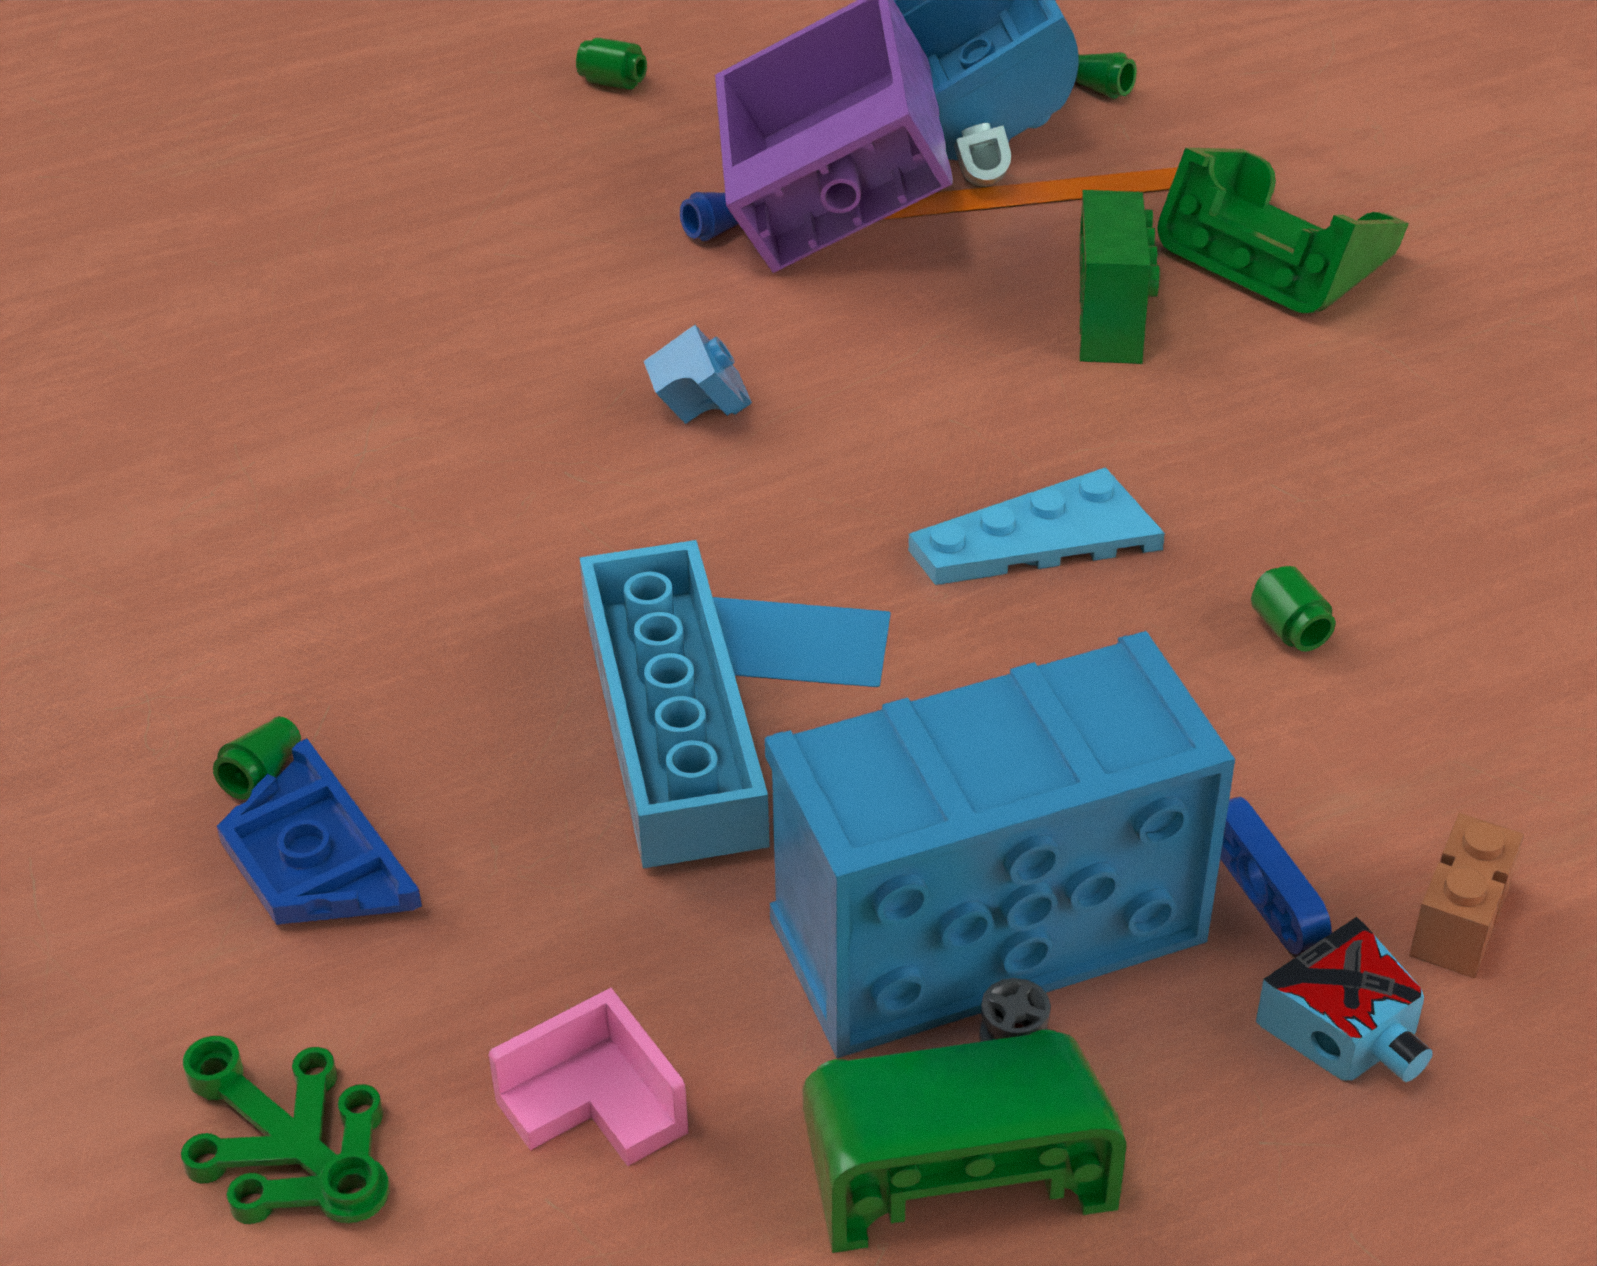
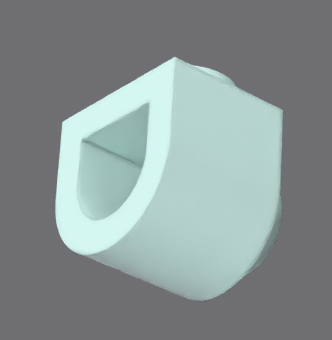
(983, 154)

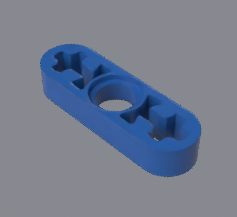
(1272, 880)

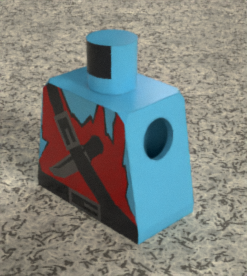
(1347, 1006)

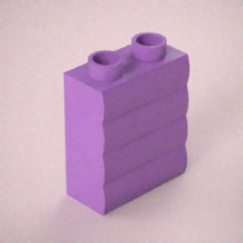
(829, 131)

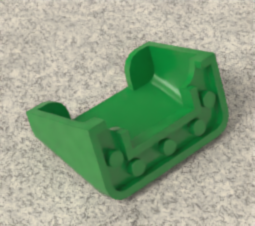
(1224, 223)
(959, 1124)

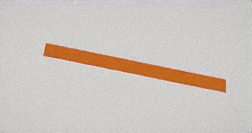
(1037, 192)

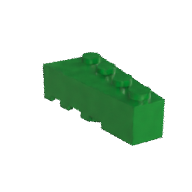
(1115, 275)

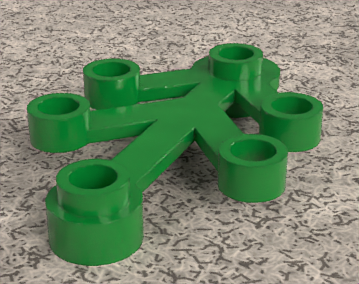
(286, 1138)

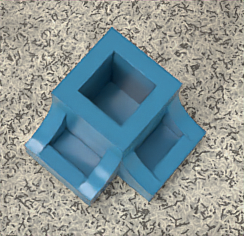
(697, 376)

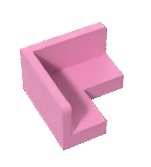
(592, 1066)

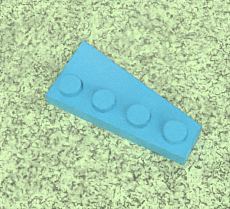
(1037, 529)

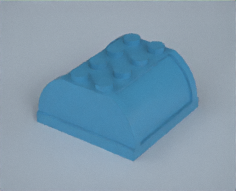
(994, 61)

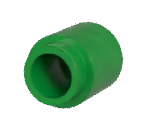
(611, 63)
(1293, 608)

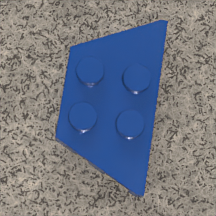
(313, 848)

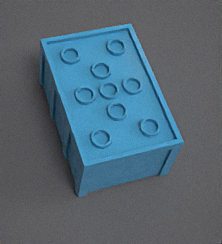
(995, 838)

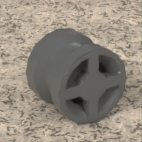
(1011, 1003)

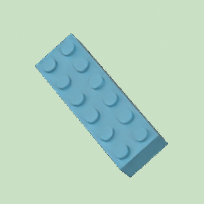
(673, 705)

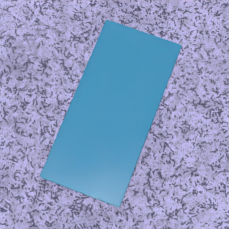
(804, 641)

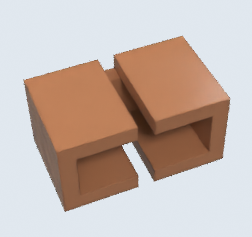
(1466, 895)

